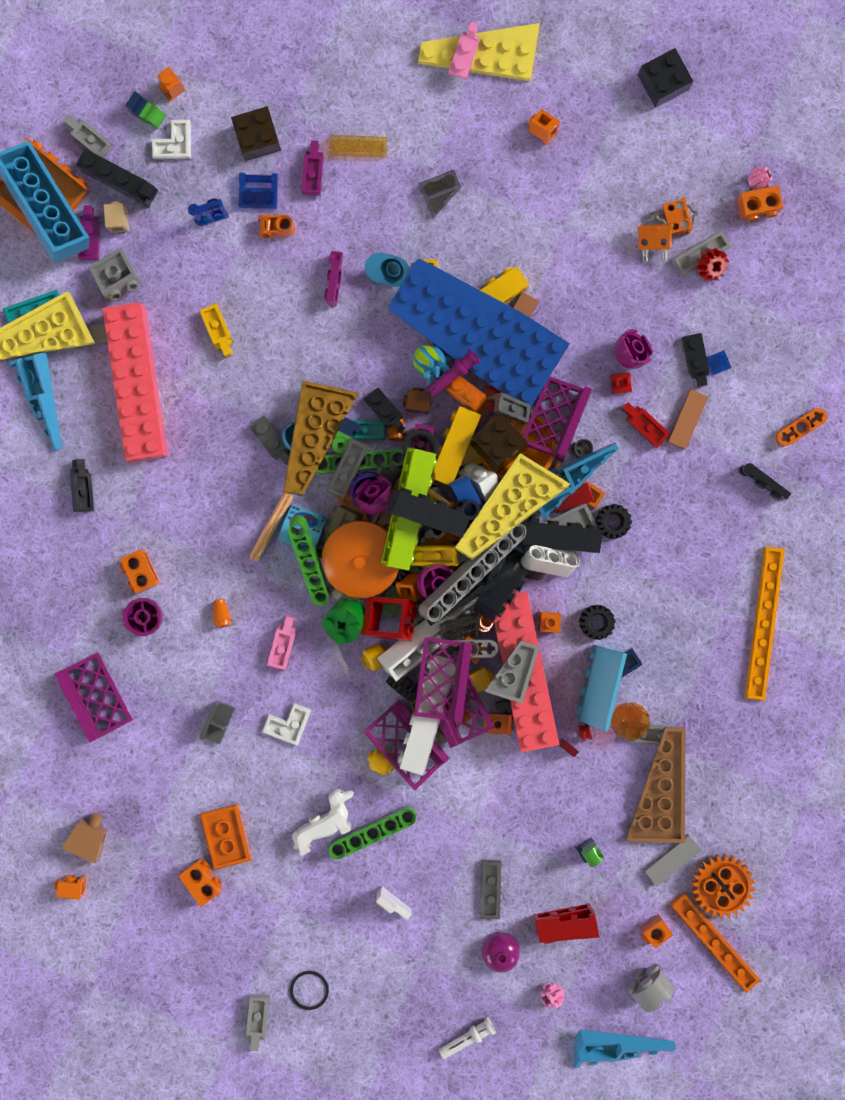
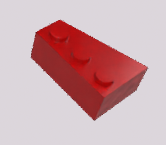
(566, 924)

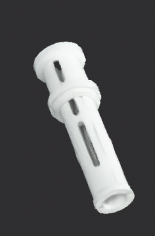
(477, 1037)

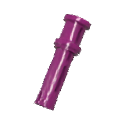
(460, 367)

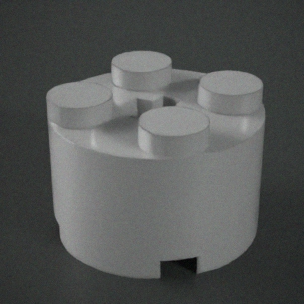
(650, 988)

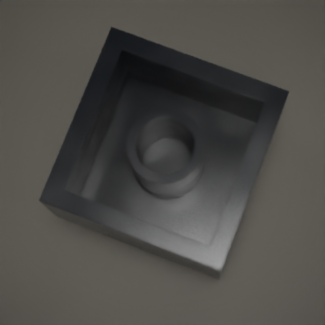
(665, 77)

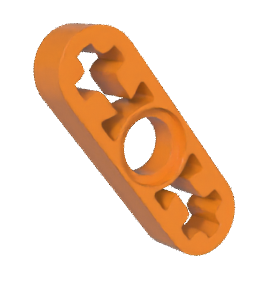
(809, 415)

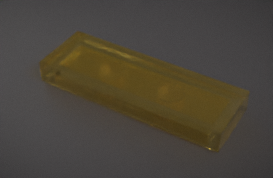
(358, 146)

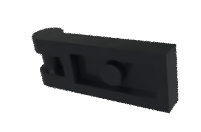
(764, 481)

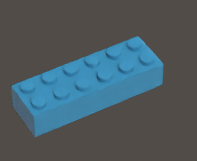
(42, 202)

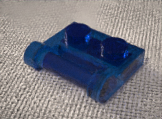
(258, 197)
(214, 210)

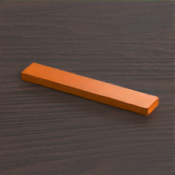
(715, 942)

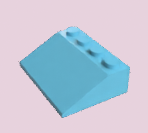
(600, 687)

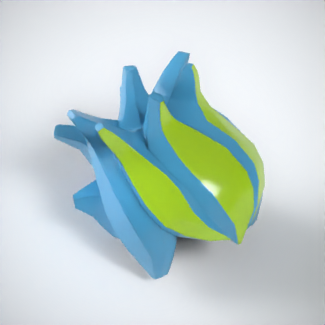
(430, 362)

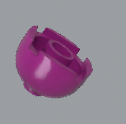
(632, 350)
(374, 495)
(431, 578)
(142, 616)
(500, 952)

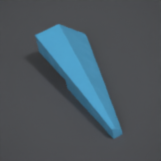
(36, 380)
(577, 473)
(603, 1046)

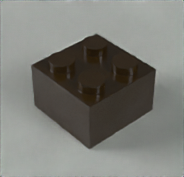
(256, 133)
(499, 443)

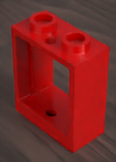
(373, 615)

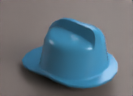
(387, 269)

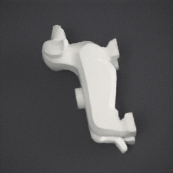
(324, 825)

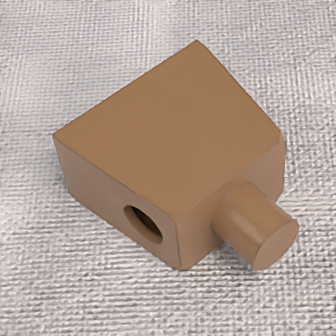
(87, 839)

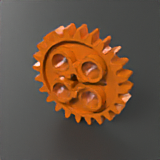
(709, 897)

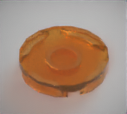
(630, 721)

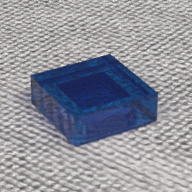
(718, 362)

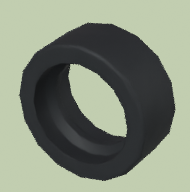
(420, 433)

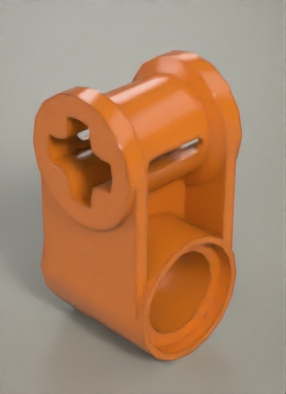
(271, 226)

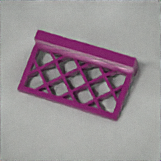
(572, 419)
(459, 685)
(78, 705)
(403, 716)
(449, 728)

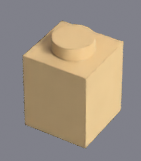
(116, 217)

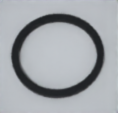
(313, 1007)

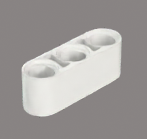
(550, 561)

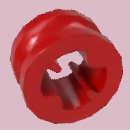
(585, 732)

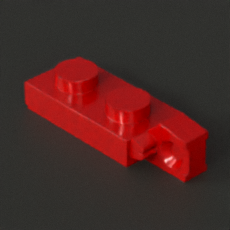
(645, 424)

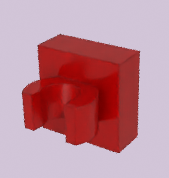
(621, 383)

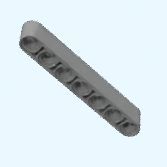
(467, 579)

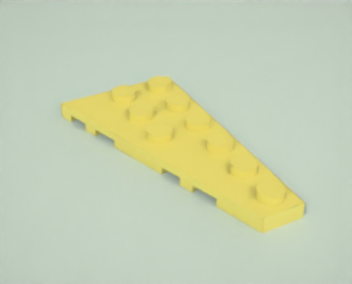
(499, 52)
(45, 329)
(516, 497)

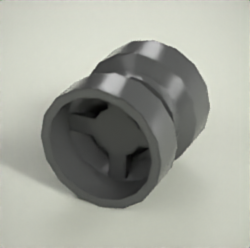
(585, 447)

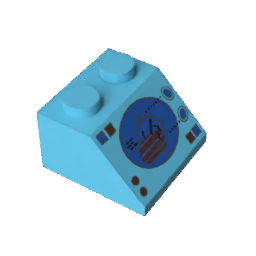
(315, 522)

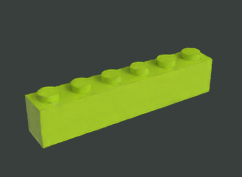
(403, 533)

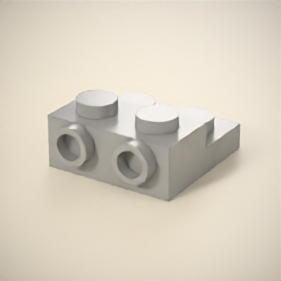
(115, 275)

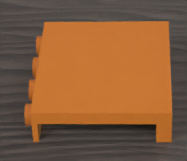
(72, 188)

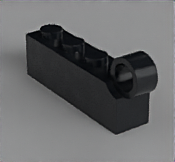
(117, 178)
(431, 514)
(562, 537)
(509, 581)

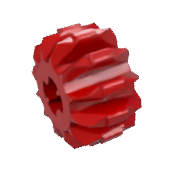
(712, 264)

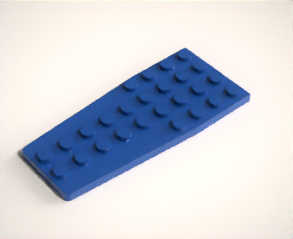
(456, 317)

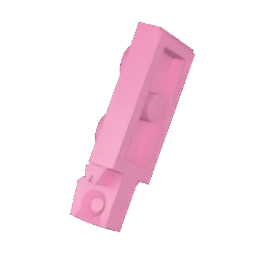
(465, 53)
(282, 645)

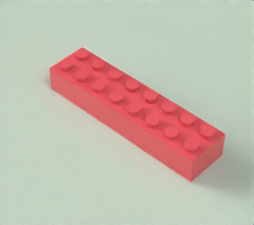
(135, 382)
(533, 717)

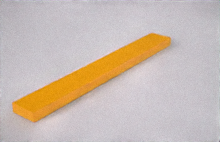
(764, 623)

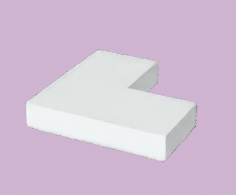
(178, 146)
(290, 729)
(392, 903)

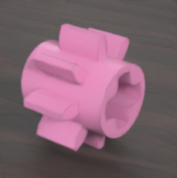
(760, 178)
(552, 995)

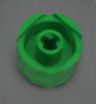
(344, 621)

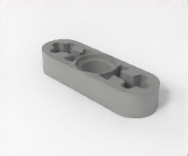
(484, 642)

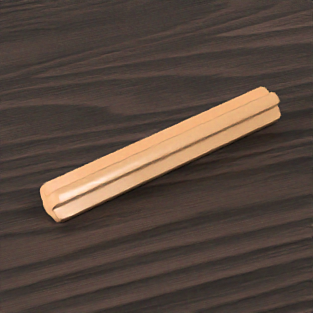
(271, 527)

